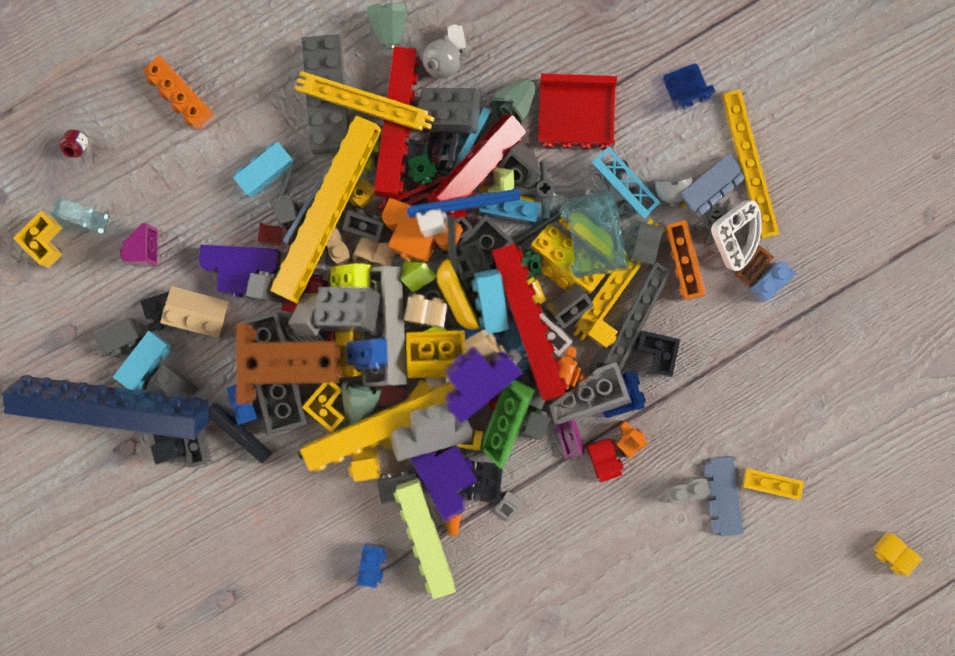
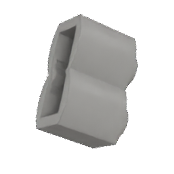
(683, 492)

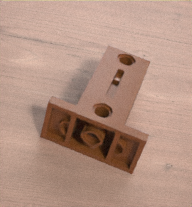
(281, 363)

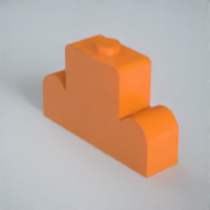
(407, 235)

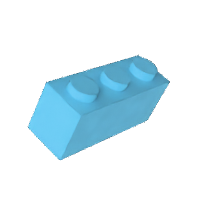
(263, 169)
(490, 301)
(143, 361)

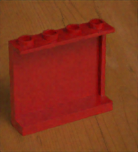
(576, 111)

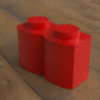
(604, 459)

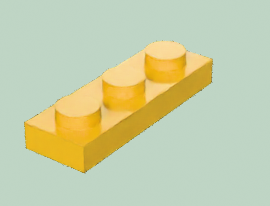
(772, 484)

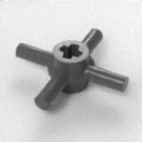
(552, 190)

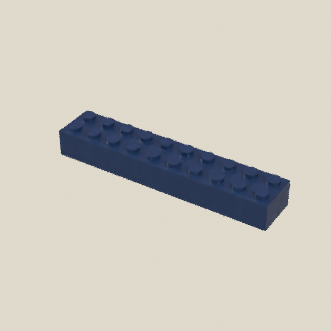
(106, 406)

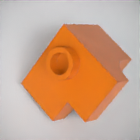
(630, 440)

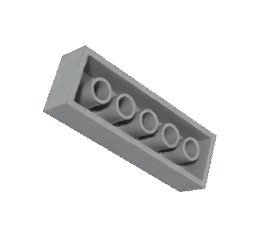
(388, 326)

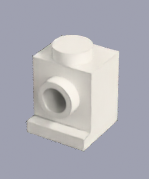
(456, 36)
(432, 223)

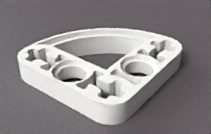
(754, 218)

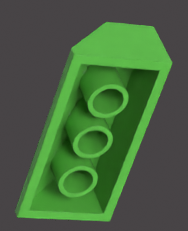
(506, 421)

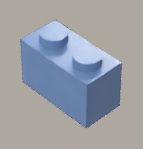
(772, 281)

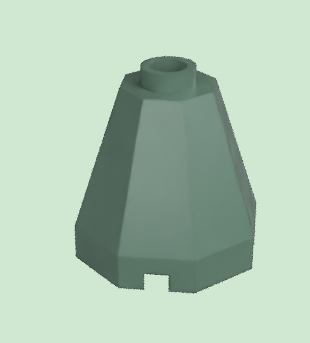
(388, 22)
(514, 99)
(359, 400)

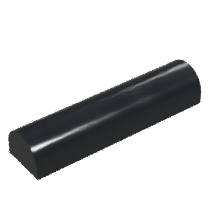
(239, 433)

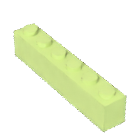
(425, 537)

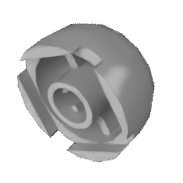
(441, 59)
(670, 188)

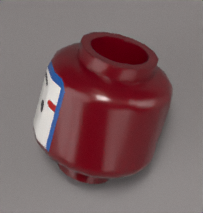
(73, 143)

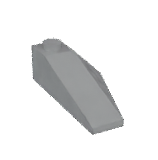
(596, 394)

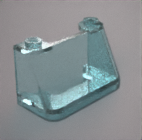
(595, 234)

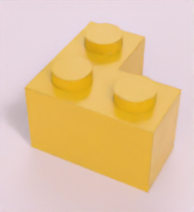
(36, 239)
(321, 406)
(365, 465)

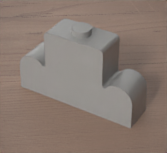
(430, 431)

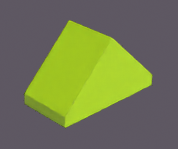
(416, 275)

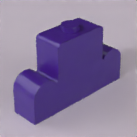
(236, 264)
(477, 381)
(445, 478)

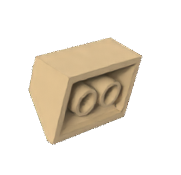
(194, 312)

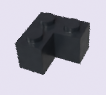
(663, 350)
(167, 449)

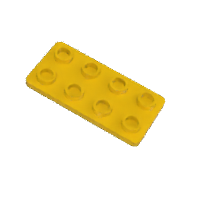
(558, 257)

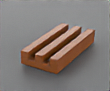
(761, 268)

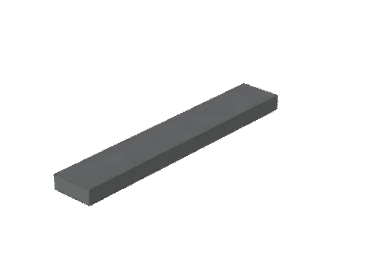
(637, 315)

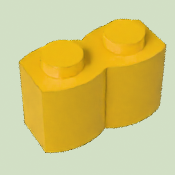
(897, 554)

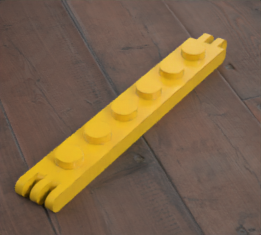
(363, 101)
(608, 294)

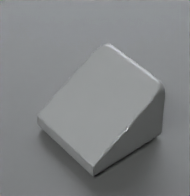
(508, 506)

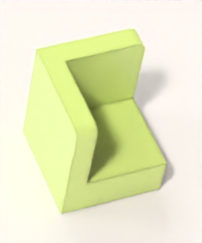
(502, 180)

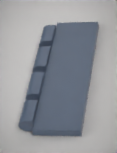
(713, 185)
(293, 231)
(726, 500)

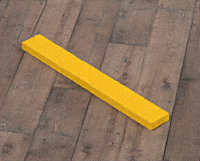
(749, 160)

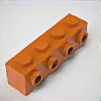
(178, 92)
(686, 260)

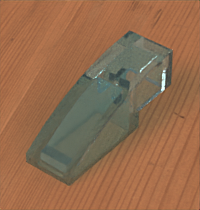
(81, 215)

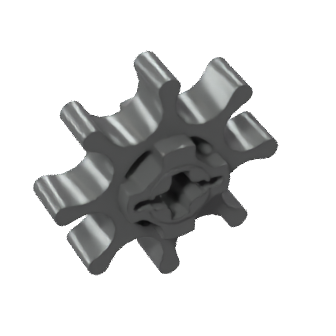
(709, 219)

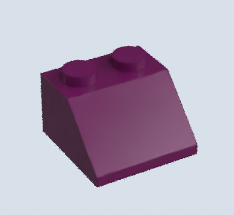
(141, 246)

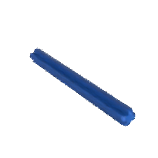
(465, 203)

